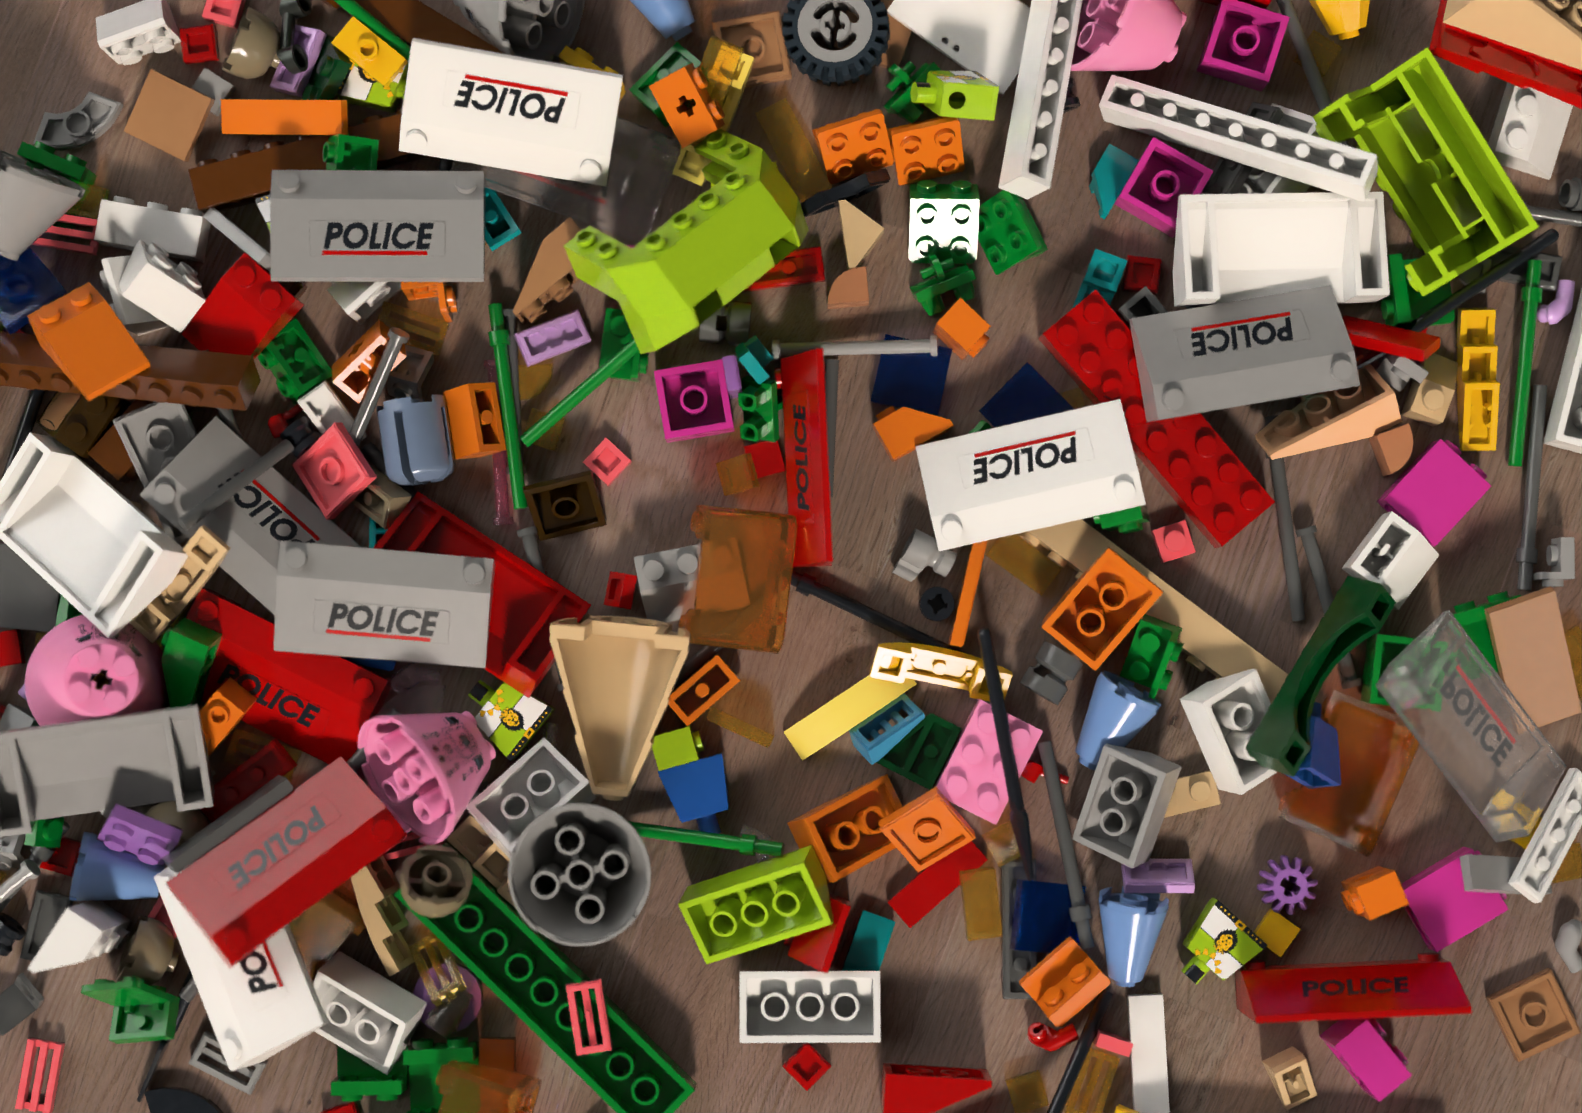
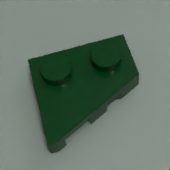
(328, 73)
(923, 751)

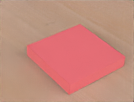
(334, 470)

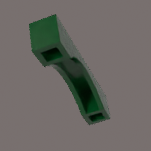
(1352, 617)

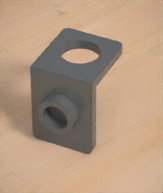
(18, 1003)

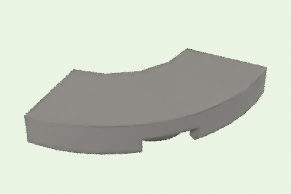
(79, 125)

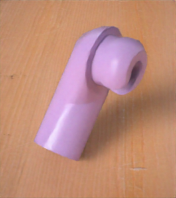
(1560, 306)

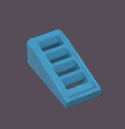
(883, 743)

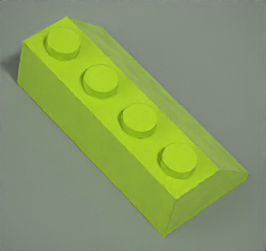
(757, 905)

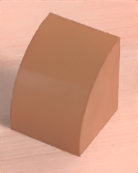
(849, 289)
(1392, 448)

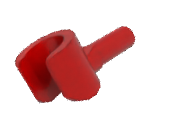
(278, 422)
(1033, 770)

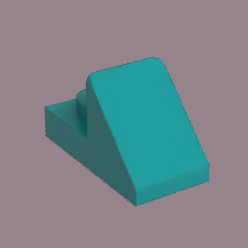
(498, 222)

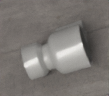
(920, 552)

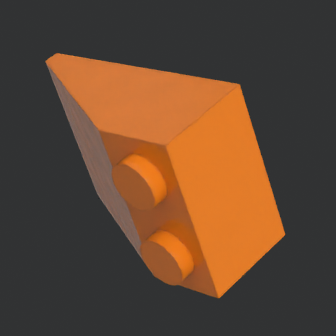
(87, 341)
(1101, 608)
(847, 828)

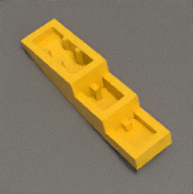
(1477, 379)

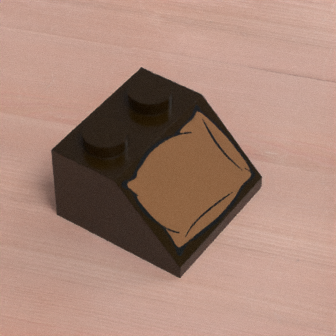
(80, 422)

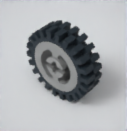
(804, 25)

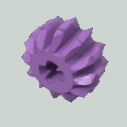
(1298, 878)

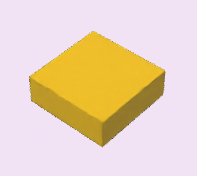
(1276, 932)

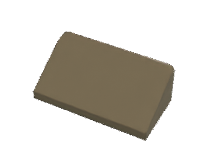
(382, 500)

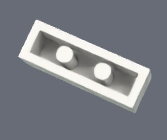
(179, 234)

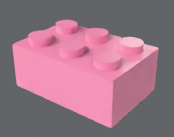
(974, 769)

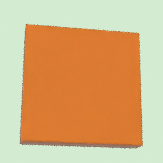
(927, 829)

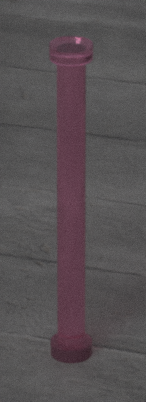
(499, 464)

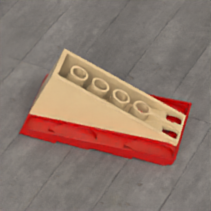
(1515, 41)

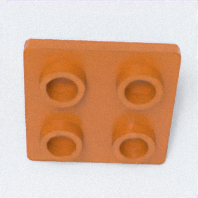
(854, 146)
(927, 149)
(426, 290)
(1064, 982)

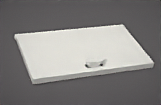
(985, 31)

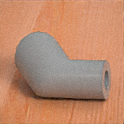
(1567, 944)

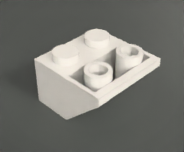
(137, 31)
(161, 285)
(131, 315)
(1392, 556)

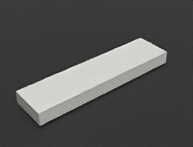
(1550, 840)
(1148, 1053)

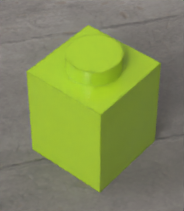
(677, 747)

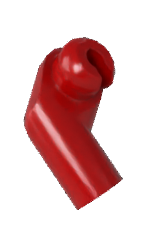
(1049, 1038)

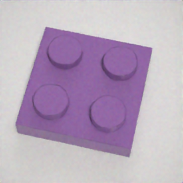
(138, 835)

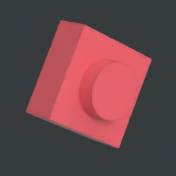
(1173, 541)

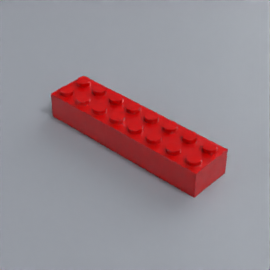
(1178, 451)

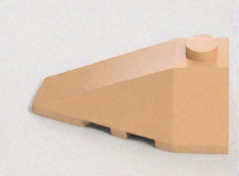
(1333, 417)

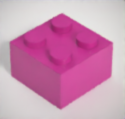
(1243, 44)
(1157, 182)
(694, 401)
(1366, 1056)

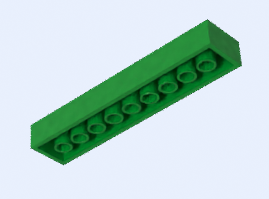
(532, 980)

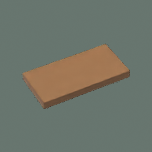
(1534, 655)

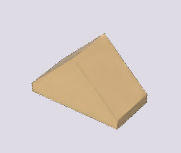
(858, 233)
(1290, 1077)

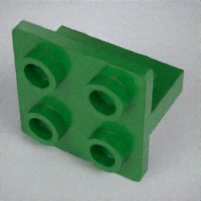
(1008, 232)

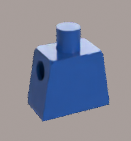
(1322, 762)
(698, 791)

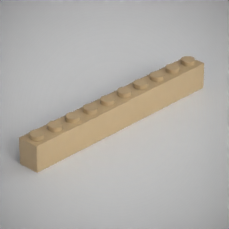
(1204, 639)

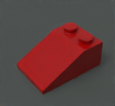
(242, 311)
(928, 1088)

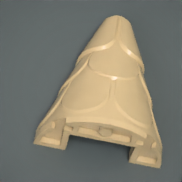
(617, 690)

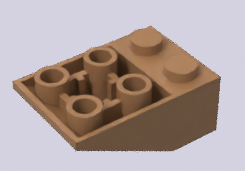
(549, 276)

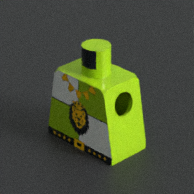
(365, 91)
(957, 94)
(509, 716)
(1219, 943)

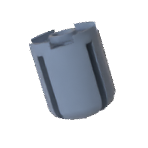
(416, 440)

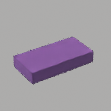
(732, 376)

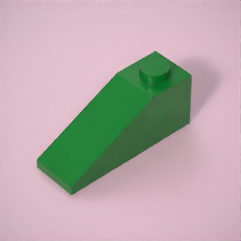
(188, 661)

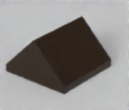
(565, 505)

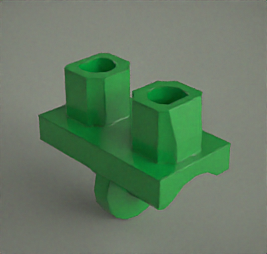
(901, 101)
(956, 279)
(760, 410)

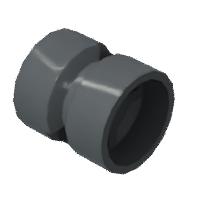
(737, 326)
(1051, 673)

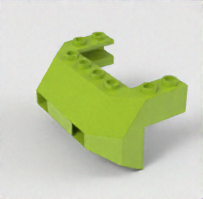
(1432, 168)
(703, 251)

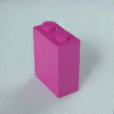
(1436, 490)
(1441, 905)

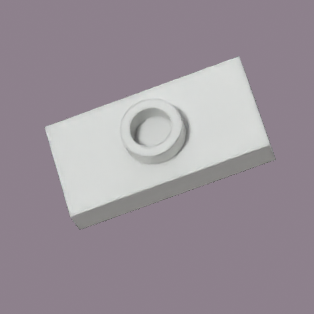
(325, 408)

